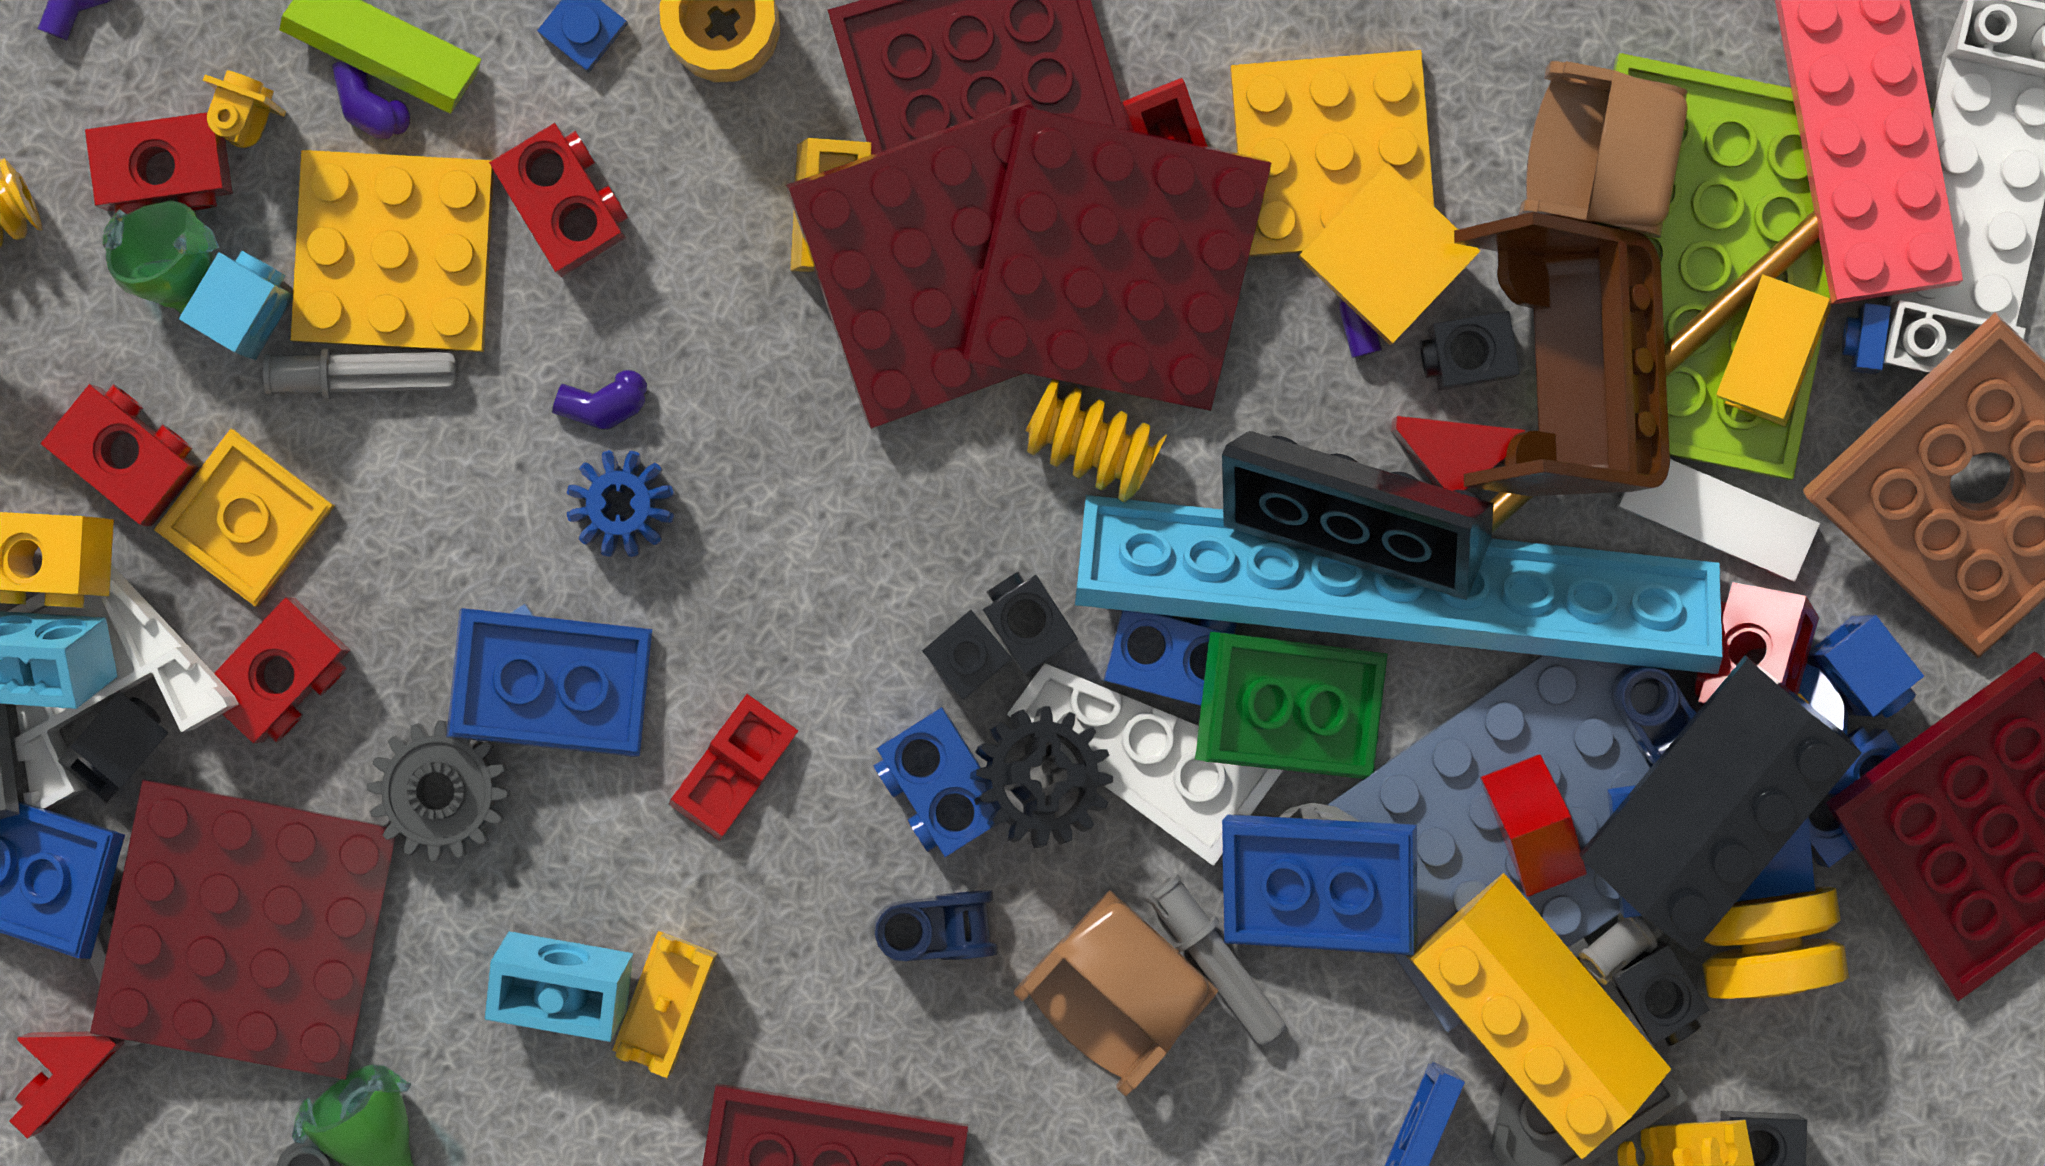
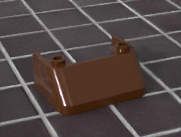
(1594, 352)

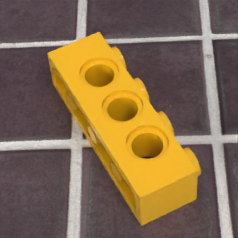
(73, 557)

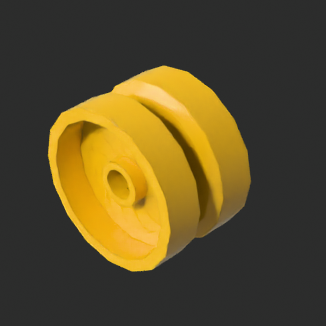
(1772, 951)

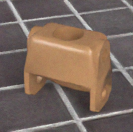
(1605, 148)
(1118, 991)

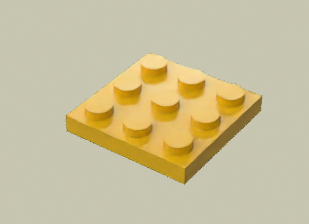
(1327, 135)
(392, 251)

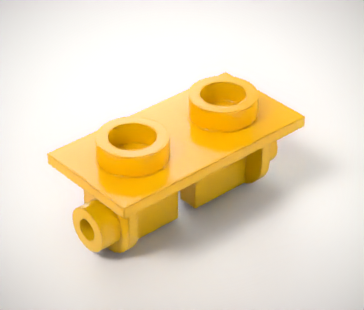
(240, 108)

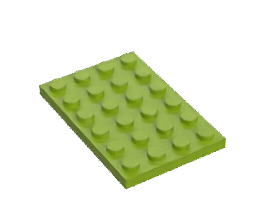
(1731, 201)

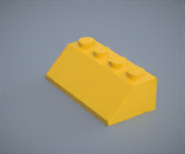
(1541, 1016)

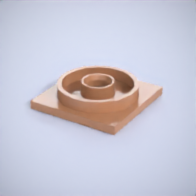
(1893, 497)

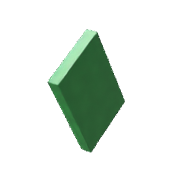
(1290, 706)

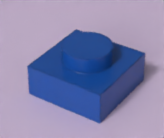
(582, 30)
(1866, 338)

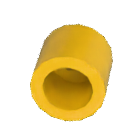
(716, 59)

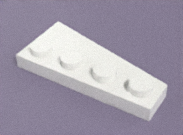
(1152, 759)

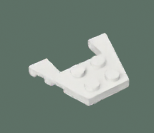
(141, 649)

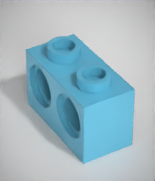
(238, 303)
(53, 659)

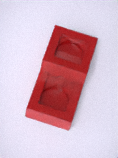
(733, 767)

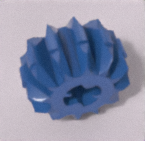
(598, 504)

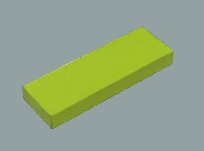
(384, 48)

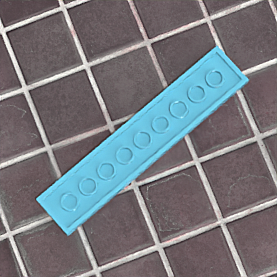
(1521, 600)

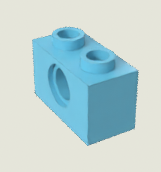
(558, 986)

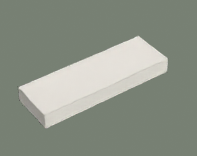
(1726, 520)

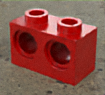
(548, 206)

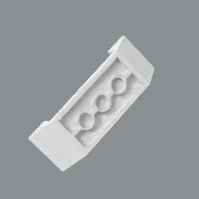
(1993, 171)

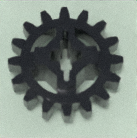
(1039, 803)

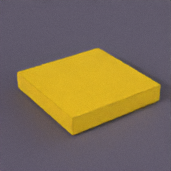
(1388, 254)
(244, 517)

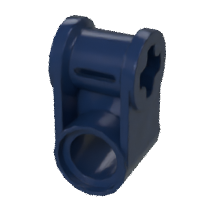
(1660, 725)
(942, 927)

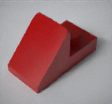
(72, 1061)

